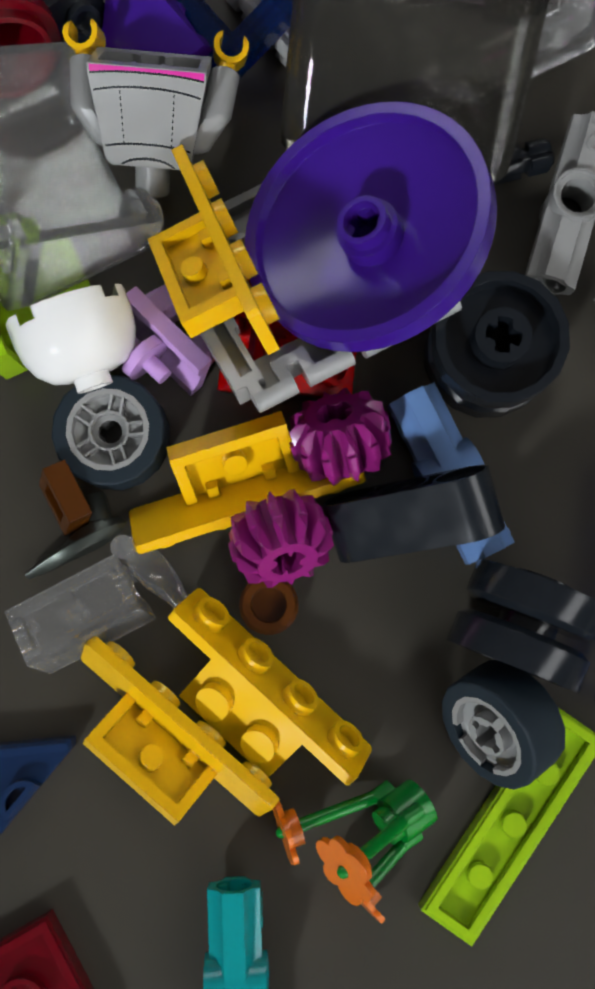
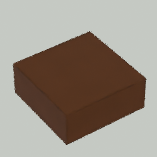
(64, 497)

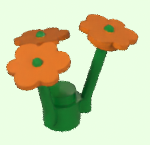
(400, 819)

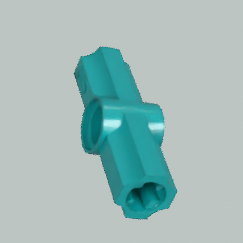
(235, 936)

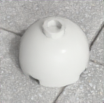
(76, 337)

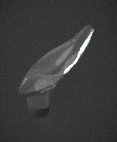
(150, 570)

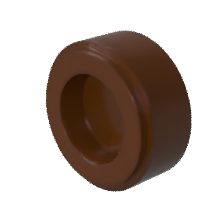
(268, 609)

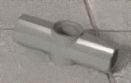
(561, 232)

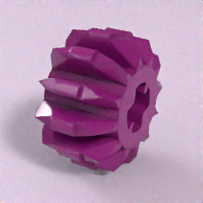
(340, 436)
(280, 538)

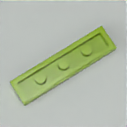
(504, 839)

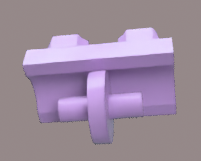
(163, 347)

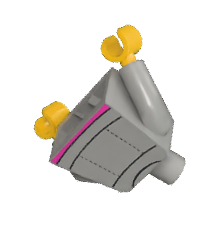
(151, 102)

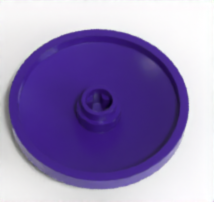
(372, 226)

